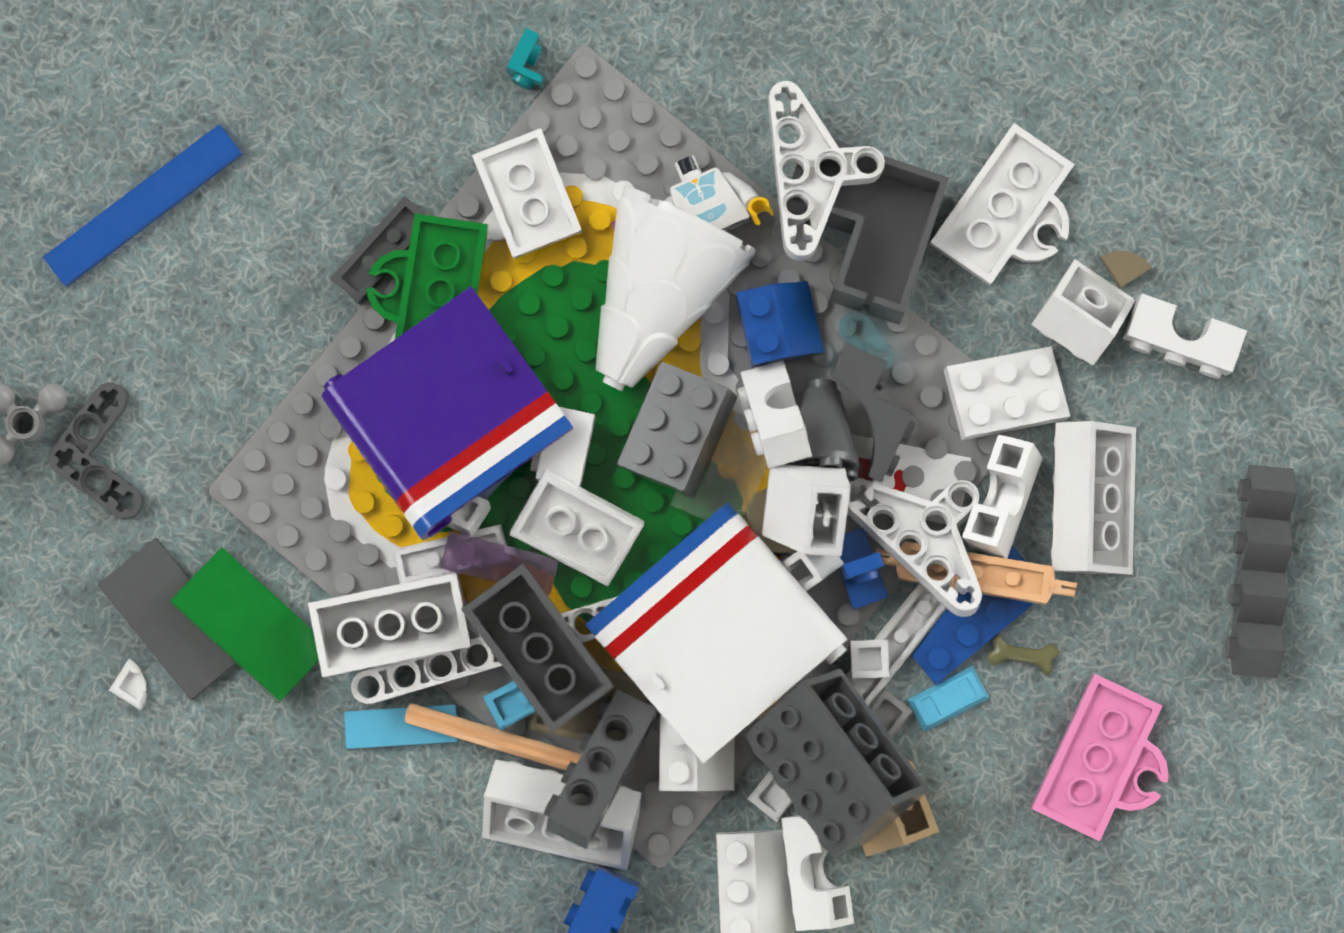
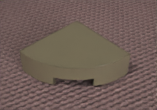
(1124, 266)

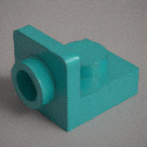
(526, 54)

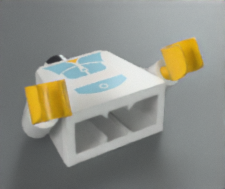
(716, 196)

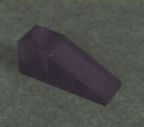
(494, 561)

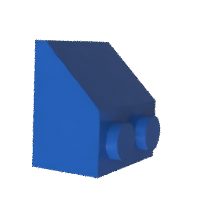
(779, 323)

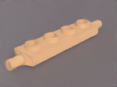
(995, 576)

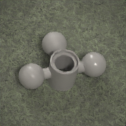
(51, 399)

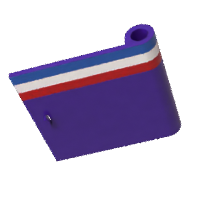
(443, 413)

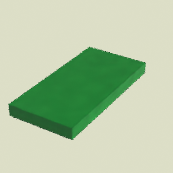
(248, 624)

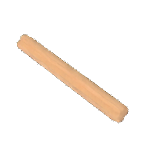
(490, 737)

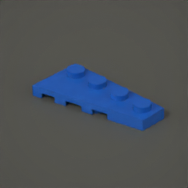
(958, 637)

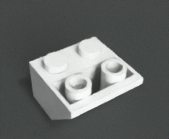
(807, 508)

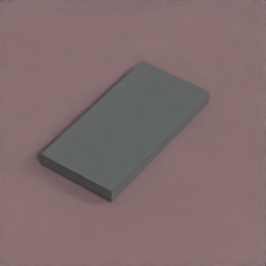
(142, 595)

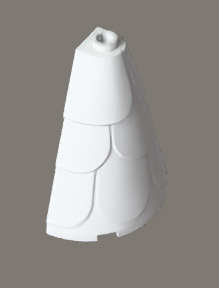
(659, 283)

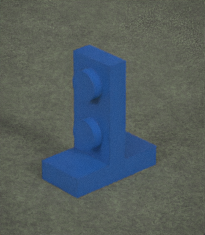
(861, 570)

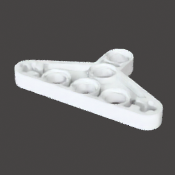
(809, 151)
(936, 547)

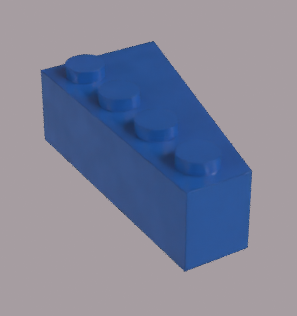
(603, 904)

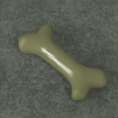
(1040, 657)

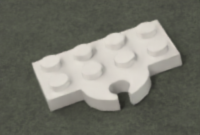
(1007, 207)

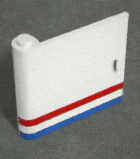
(719, 630)

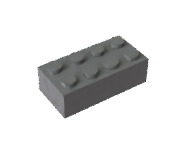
(537, 647)

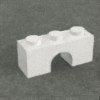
(1152, 329)
(773, 415)
(1012, 476)
(814, 899)

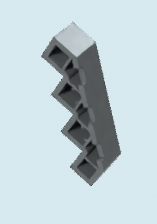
(1262, 561)

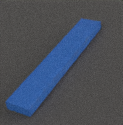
(142, 205)

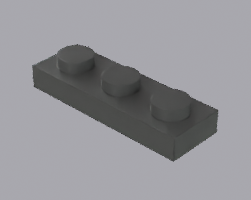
(389, 235)

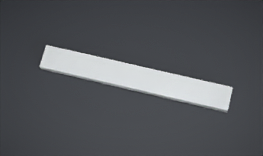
(903, 634)

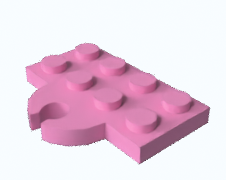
(1102, 760)

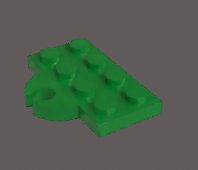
(440, 264)

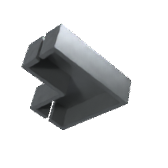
(888, 232)

